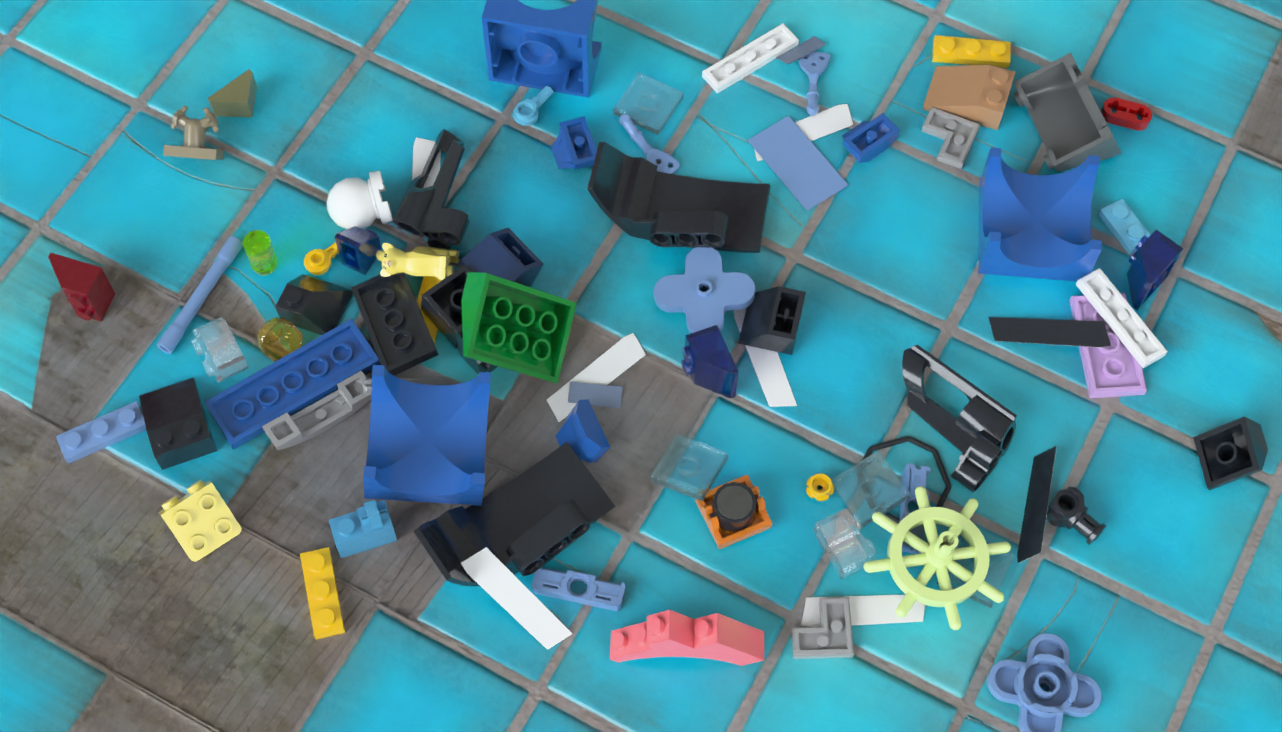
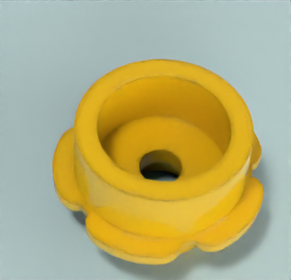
(819, 480)

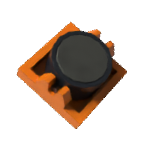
(734, 512)

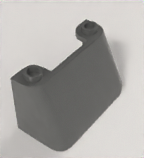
(1065, 115)

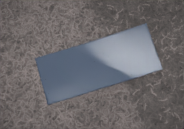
(801, 50)
(596, 394)

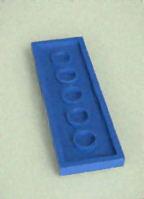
(291, 383)

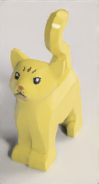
(418, 262)

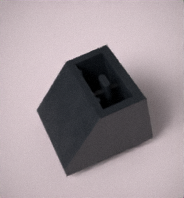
(773, 320)

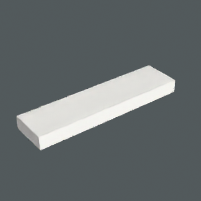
(750, 58)
(1121, 318)

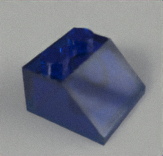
(1151, 266)
(710, 362)

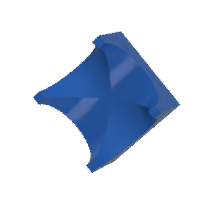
(541, 45)
(1036, 221)
(427, 440)

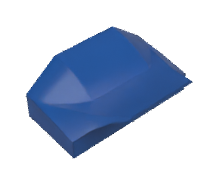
(871, 138)
(574, 145)
(583, 433)

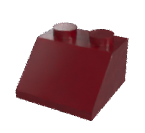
(84, 286)

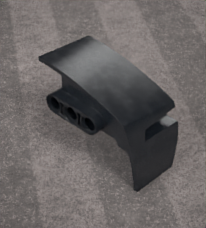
(677, 208)
(521, 521)

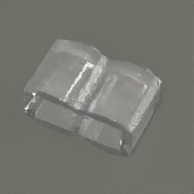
(219, 349)
(844, 542)

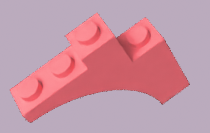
(681, 636)

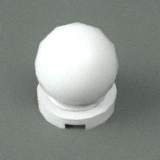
(358, 202)

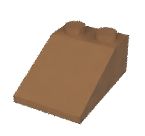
(971, 92)

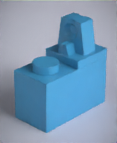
(363, 529)

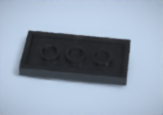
(394, 322)

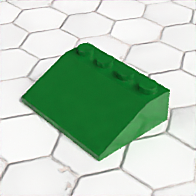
(515, 326)

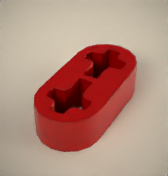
(1126, 113)

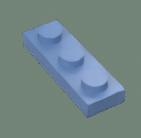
(101, 432)

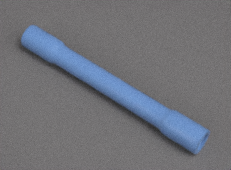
(177, 328)

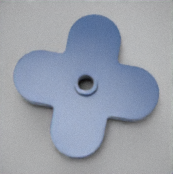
(704, 290)
(1047, 667)

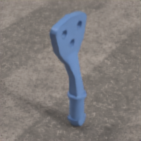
(820, 62)
(651, 153)

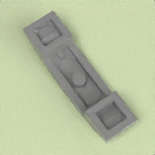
(319, 416)

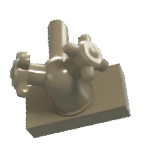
(194, 136)

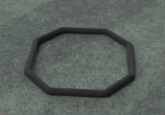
(925, 446)

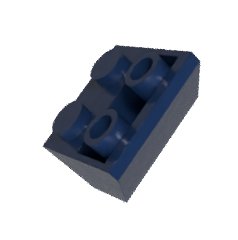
(504, 257)

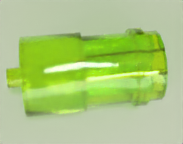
(260, 252)

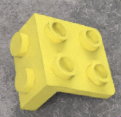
(200, 520)

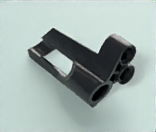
(423, 208)
(979, 432)

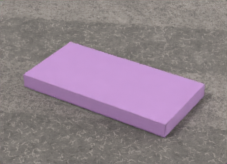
(1108, 369)

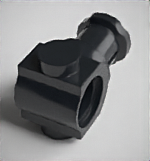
(1075, 517)

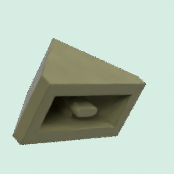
(235, 98)

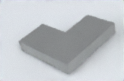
(956, 132)
(829, 640)

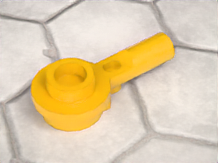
(319, 261)

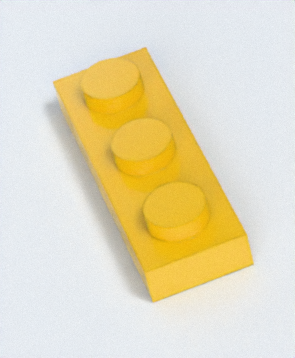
(971, 51)
(322, 593)

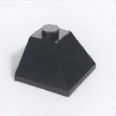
(313, 304)
(1231, 452)

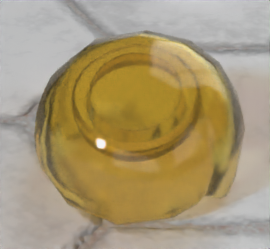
(279, 338)

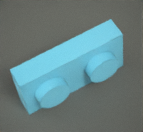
(1123, 225)

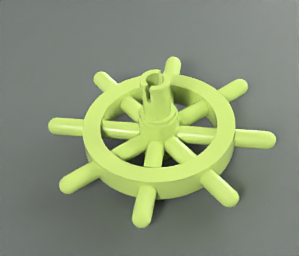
(937, 557)

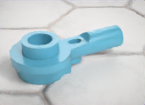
(527, 111)

